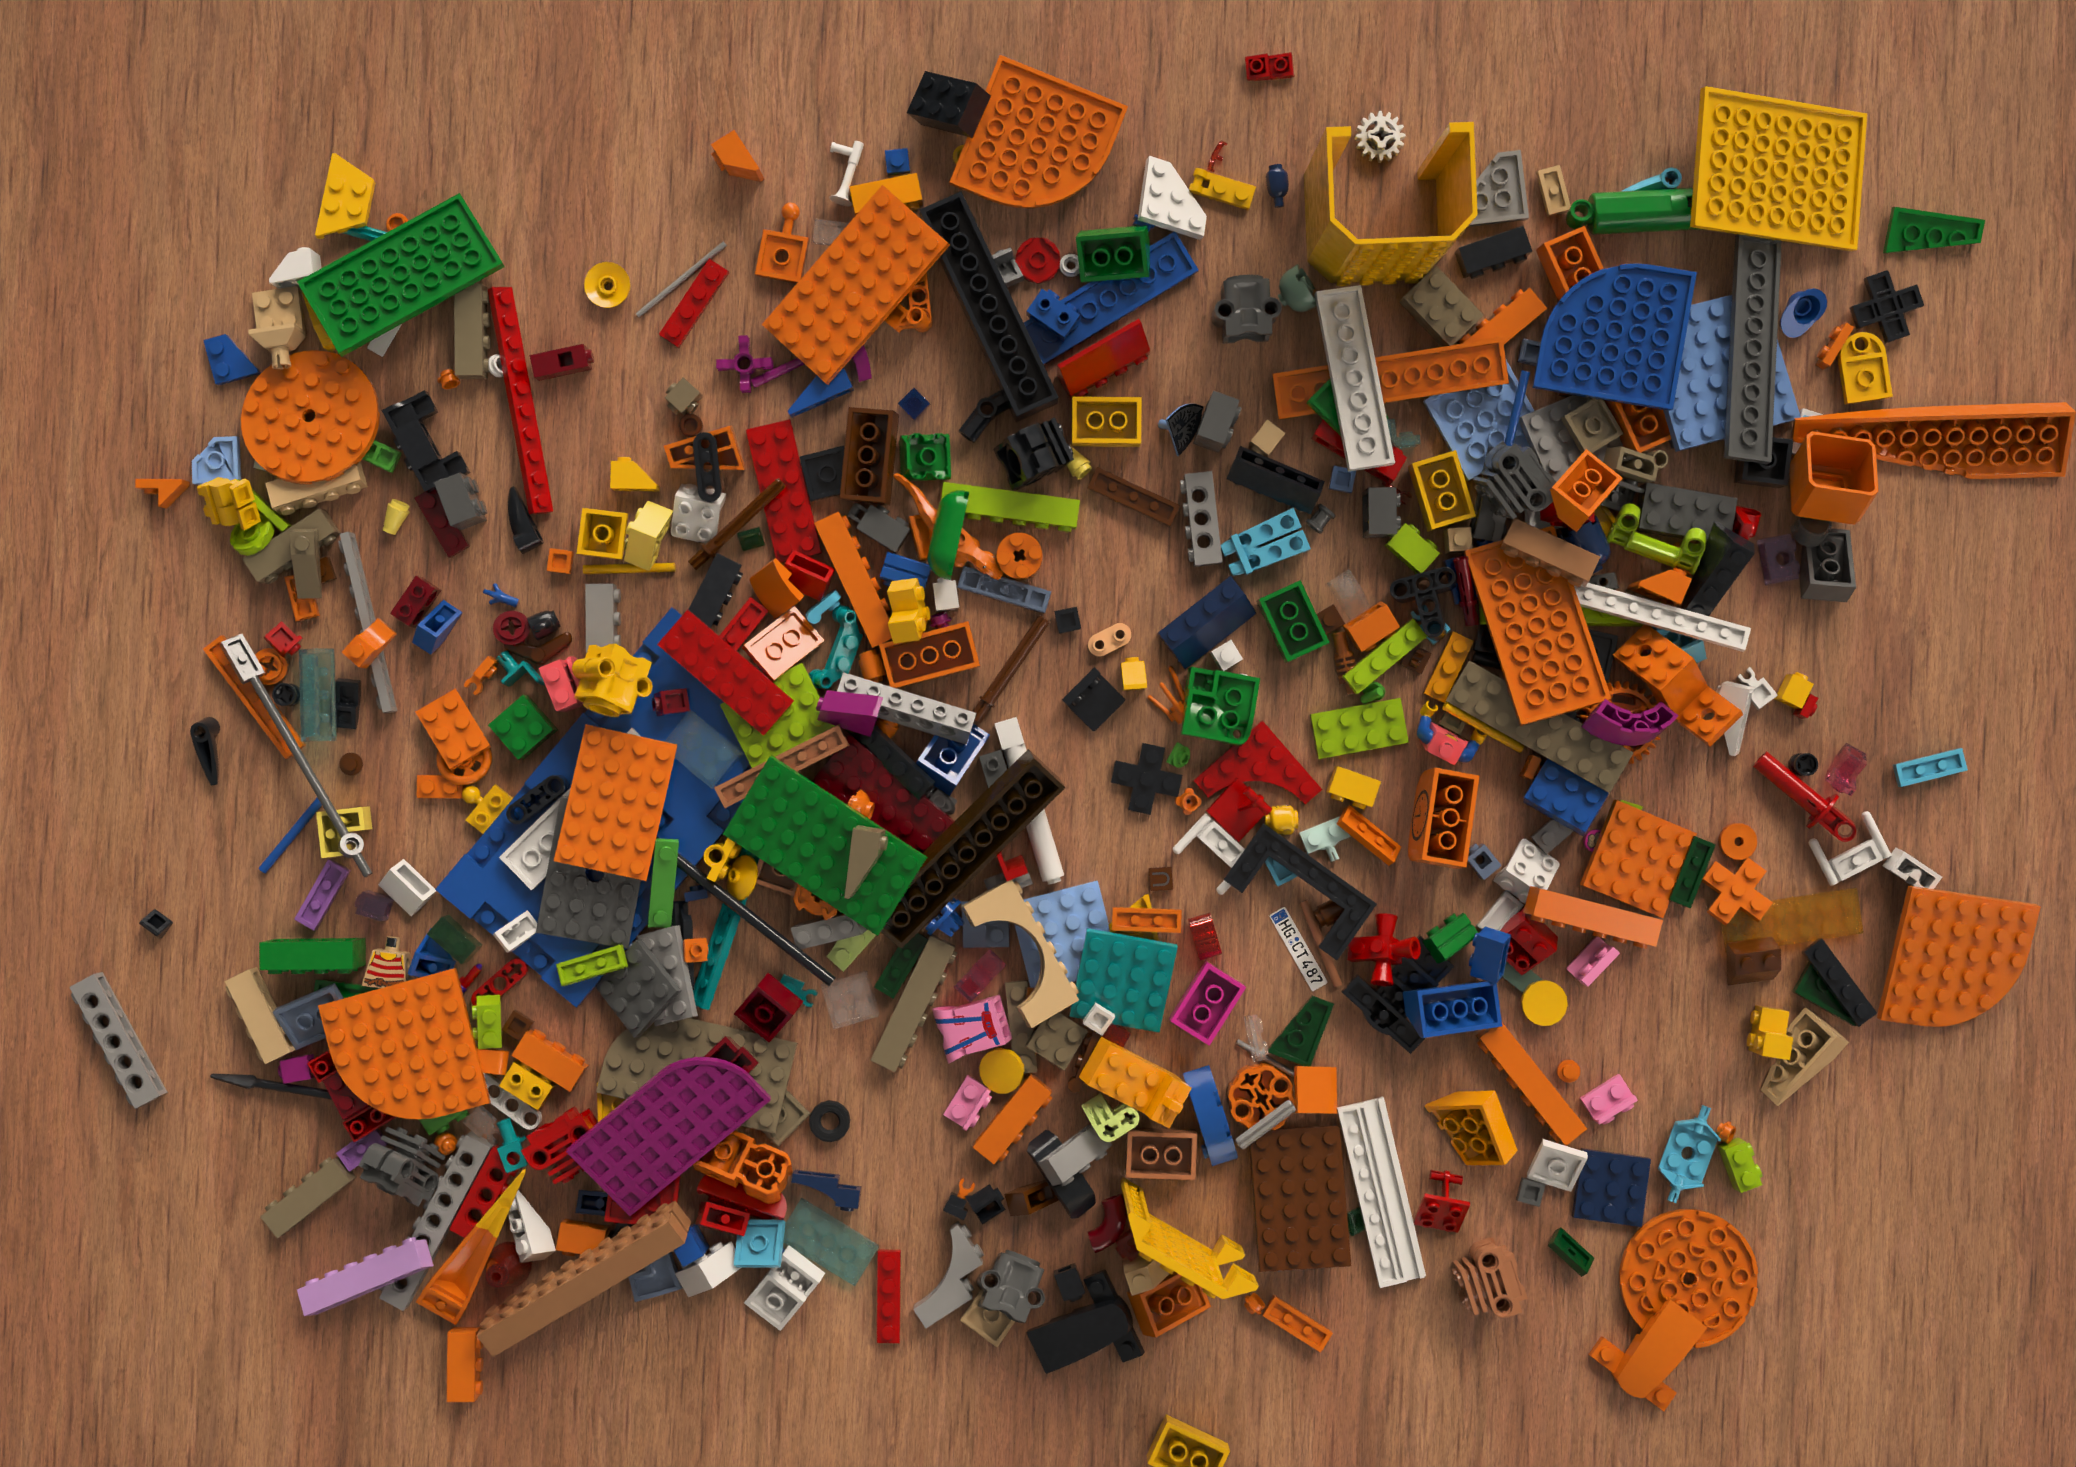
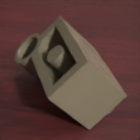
(1635, 465)

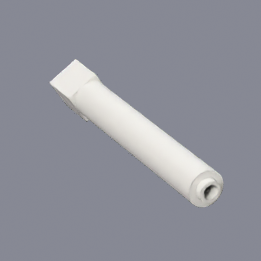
(1038, 829)

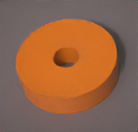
(1727, 841)

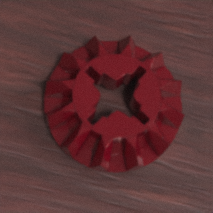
(502, 623)

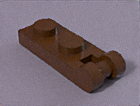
(1075, 1083)

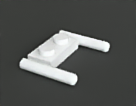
(1217, 840)
(1854, 859)

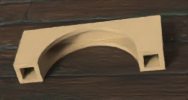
(1052, 989)

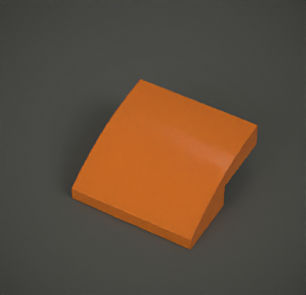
(775, 589)
(1315, 1089)

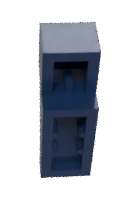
(845, 1196)

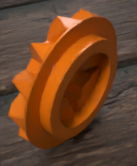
(266, 656)

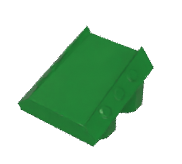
(925, 456)

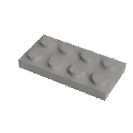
(668, 949)

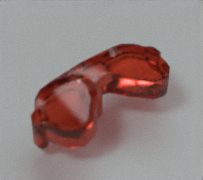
(1214, 156)

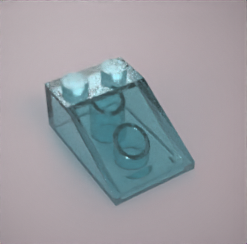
(703, 749)

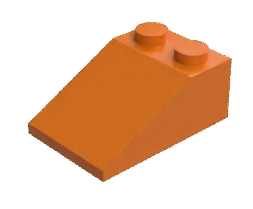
(1167, 1305)

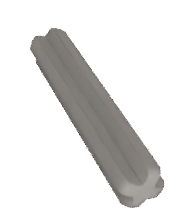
(1265, 1124)

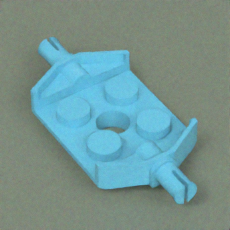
(1688, 1172)

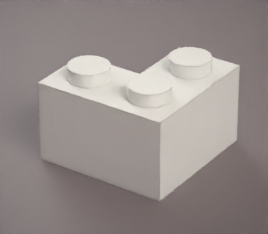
(708, 1270)

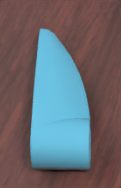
(1658, 182)

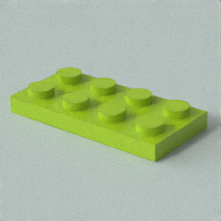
(1359, 728)

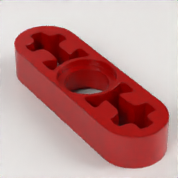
(509, 984)

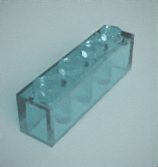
(317, 694)

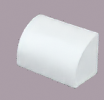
(407, 887)

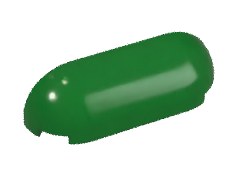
(947, 533)

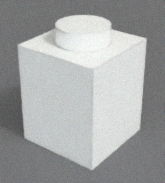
(945, 595)
(1226, 655)

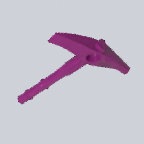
(860, 358)

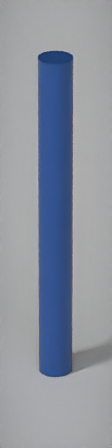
(290, 836)

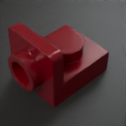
(671, 702)

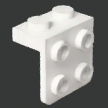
(694, 517)
(1527, 868)

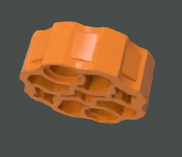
(1269, 1077)

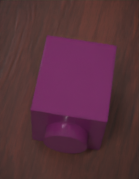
(295, 1068)

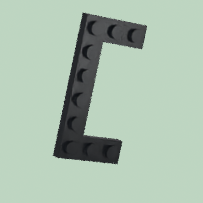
(1355, 904)

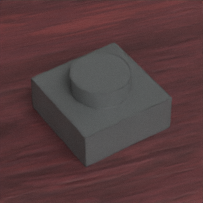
(1530, 1192)

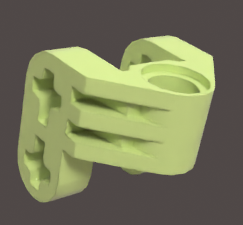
(1101, 1114)

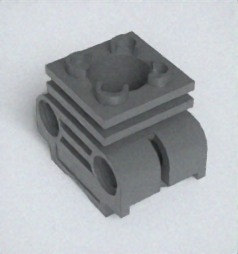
(1516, 483)
(402, 1169)

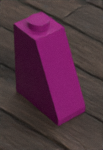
(850, 710)

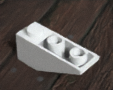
(529, 1231)

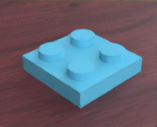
(760, 1245)

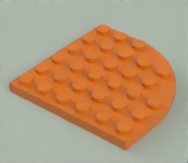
(1036, 139)
(1954, 956)
(408, 1047)

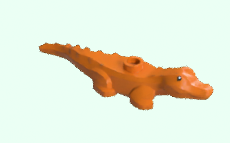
(968, 546)

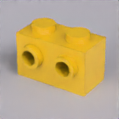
(1353, 786)
(527, 1084)

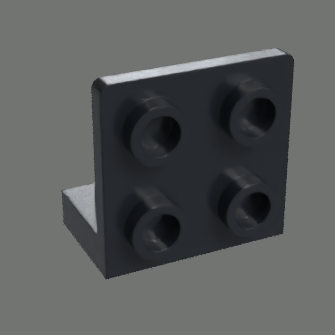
(1093, 699)

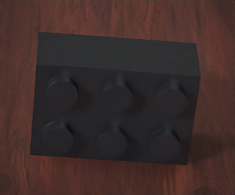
(948, 104)

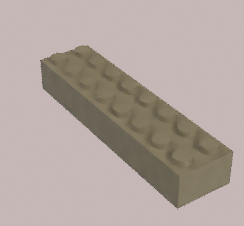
(1555, 738)

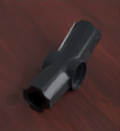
(978, 421)

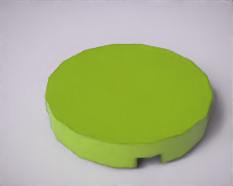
(254, 538)

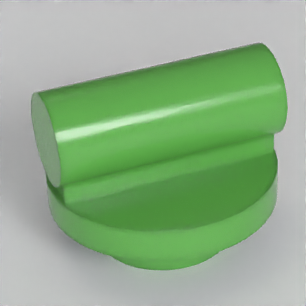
(1374, 691)
(1179, 756)

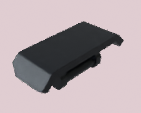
(1077, 1195)

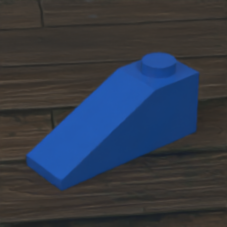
(820, 393)

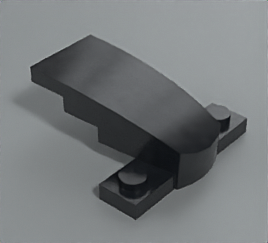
(1385, 1004)
(1087, 1328)

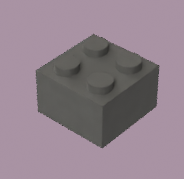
(461, 501)
(1380, 512)

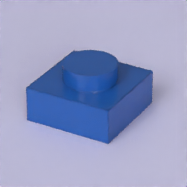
(897, 161)

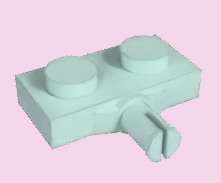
(1324, 837)

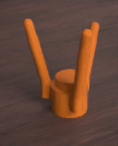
(1178, 707)

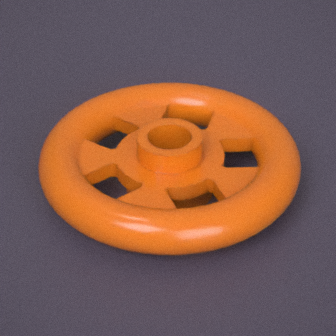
(469, 775)

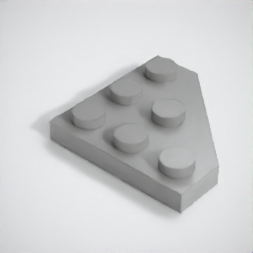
(1502, 191)

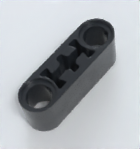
(533, 810)

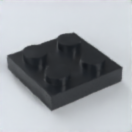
(823, 472)

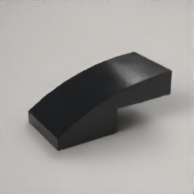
(347, 702)

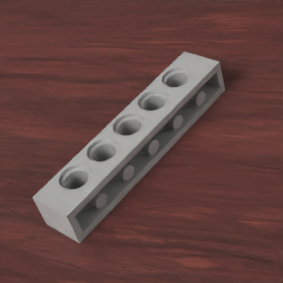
(913, 709)
(129, 1042)

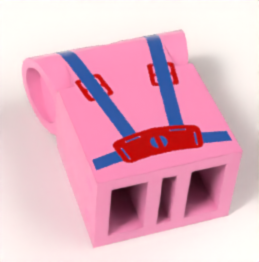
(972, 1027)

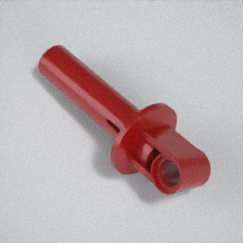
(1820, 812)

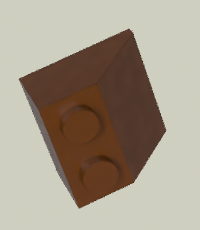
(1752, 960)

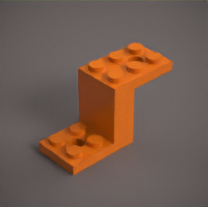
(1678, 684)

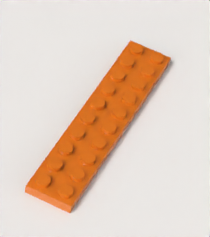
(1405, 375)

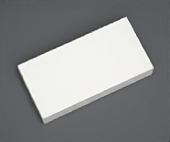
(1500, 912)

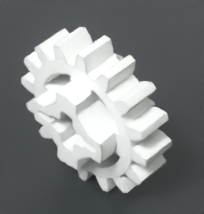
(1380, 127)

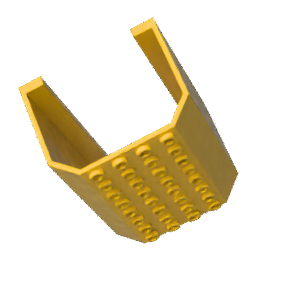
(1347, 259)

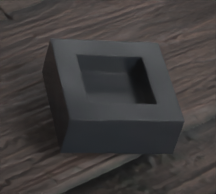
(1067, 620)

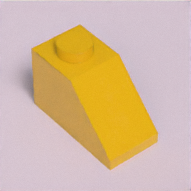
(629, 476)
(1133, 674)

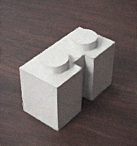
(1911, 870)

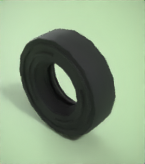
(832, 1107)

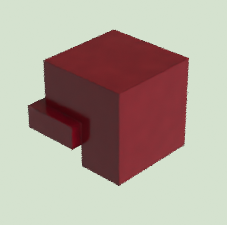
(730, 1051)

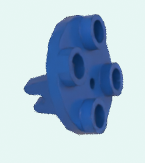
(948, 922)

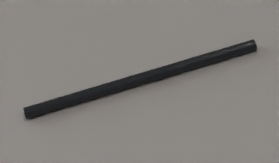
(754, 920)

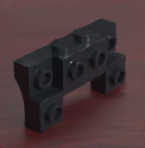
(415, 441)

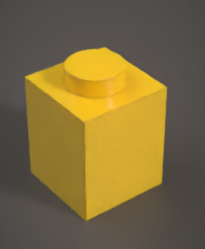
(1794, 690)

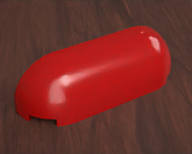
(736, 1198)

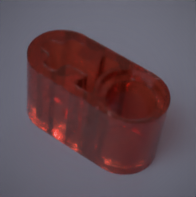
(1204, 936)

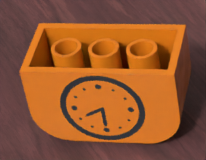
(1443, 818)

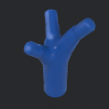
(500, 596)

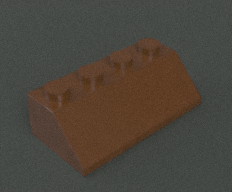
(869, 455)

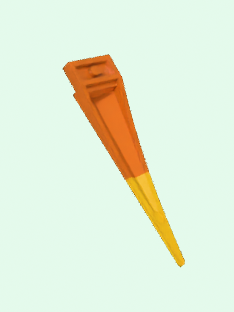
(457, 1278)

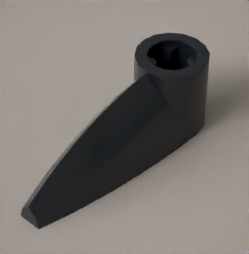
(523, 527)
(205, 745)

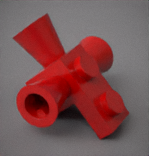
(1383, 949)

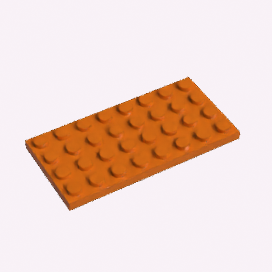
(855, 284)
(1537, 635)

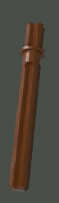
(715, 544)
(1010, 668)

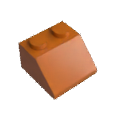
(734, 157)
(1664, 587)

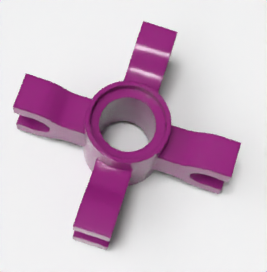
(744, 353)

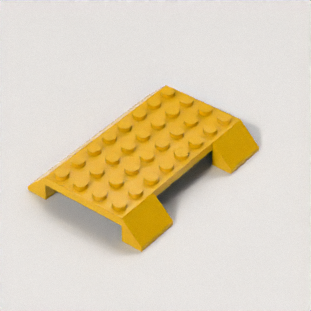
(1184, 1254)

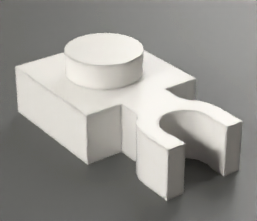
(1762, 693)

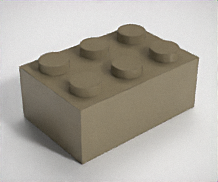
(1441, 308)

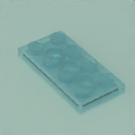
(828, 1242)

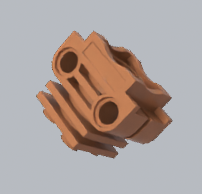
(1489, 1280)

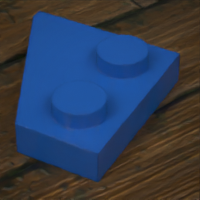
(227, 360)

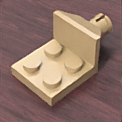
(279, 323)

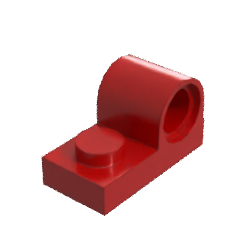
(1746, 522)

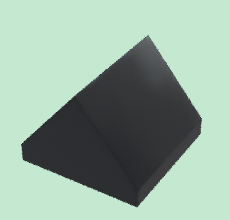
(156, 923)

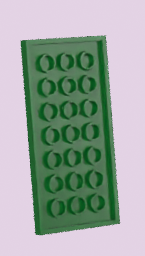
(400, 274)
(809, 840)

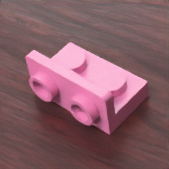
(1592, 961)
(1608, 1100)
(967, 1103)

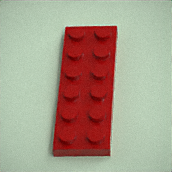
(790, 512)
(725, 672)

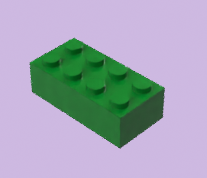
(311, 954)

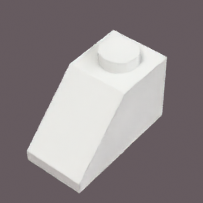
(295, 267)

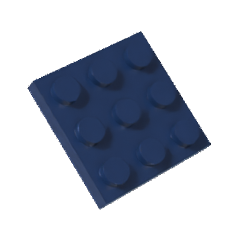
(1612, 1188)

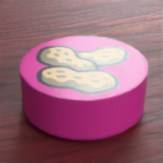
(1590, 839)

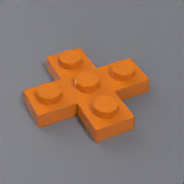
(1736, 891)

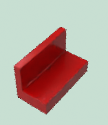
(1013, 867)

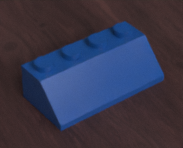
(1453, 1008)

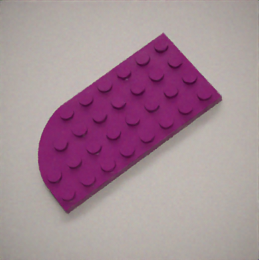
(666, 1128)

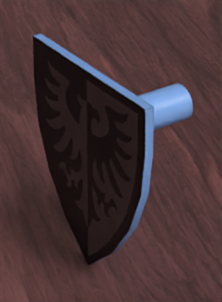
(1182, 425)

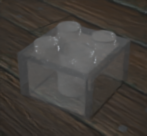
(850, 999)

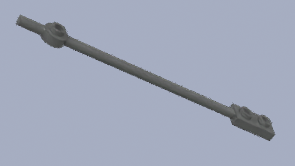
(249, 670)

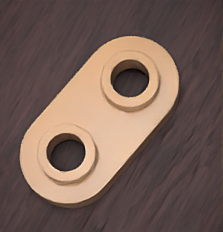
(1109, 639)

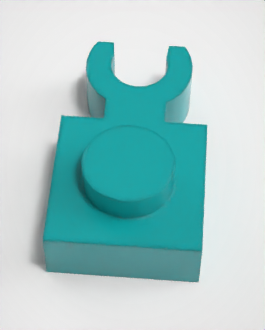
(796, 987)

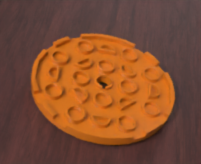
(318, 449)
(1694, 1244)

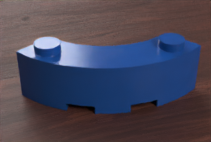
(1211, 1117)

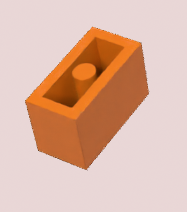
(1371, 627)
(579, 1236)

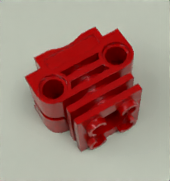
(554, 1140)

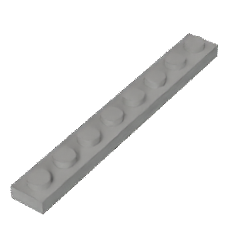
(365, 613)

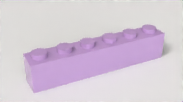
(365, 1277)

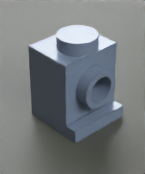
(1489, 864)

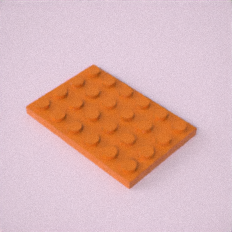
(615, 802)

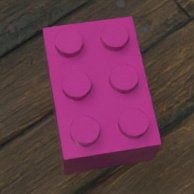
(1207, 1003)

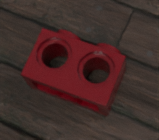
(415, 601)

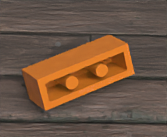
(550, 1059)
(464, 1364)

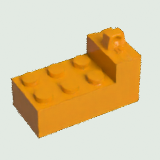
(1135, 1082)

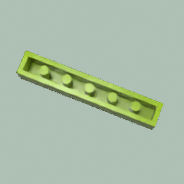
(1018, 507)

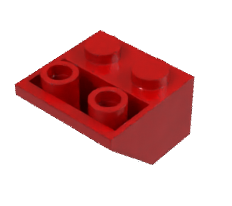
(1529, 942)

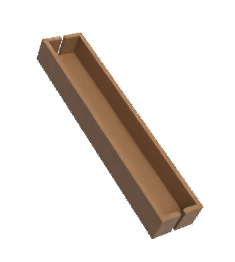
(584, 1278)

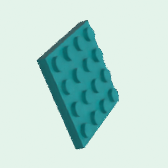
(1125, 977)

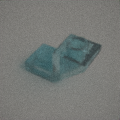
(1405, 439)

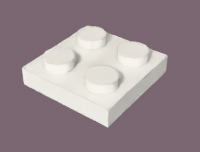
(1557, 1165)

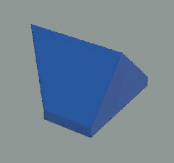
(430, 959)

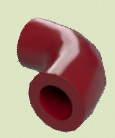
(1112, 1224)

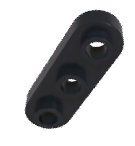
(704, 477)

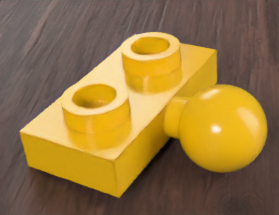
(487, 808)

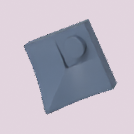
(986, 934)
(655, 1279)

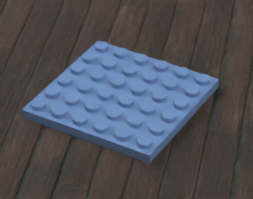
(1703, 379)

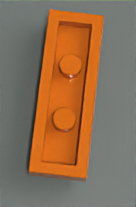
(1369, 835)
(1146, 919)
(1297, 1323)

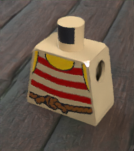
(388, 965)

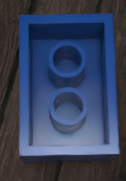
(1565, 797)

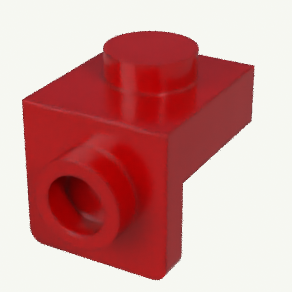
(283, 640)

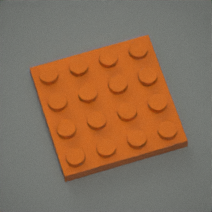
(1637, 858)

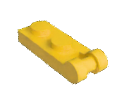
(1222, 189)

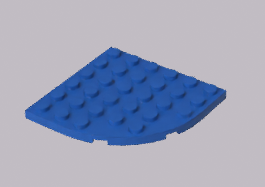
(1619, 336)

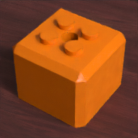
(1833, 478)

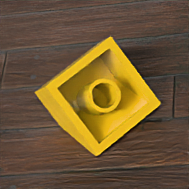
(602, 533)

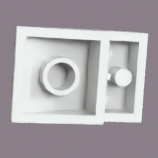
(784, 1288)

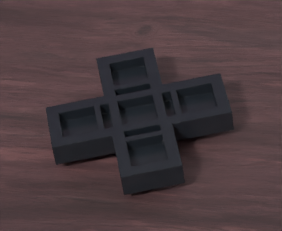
(1886, 306)
(1146, 778)

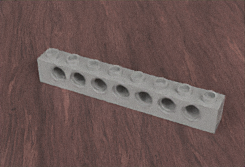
(479, 1148)

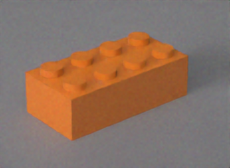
(932, 657)

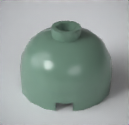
(1297, 290)

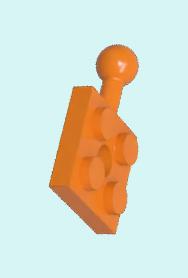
(774, 242)

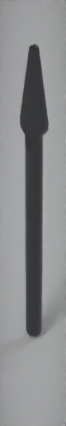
(251, 1081)

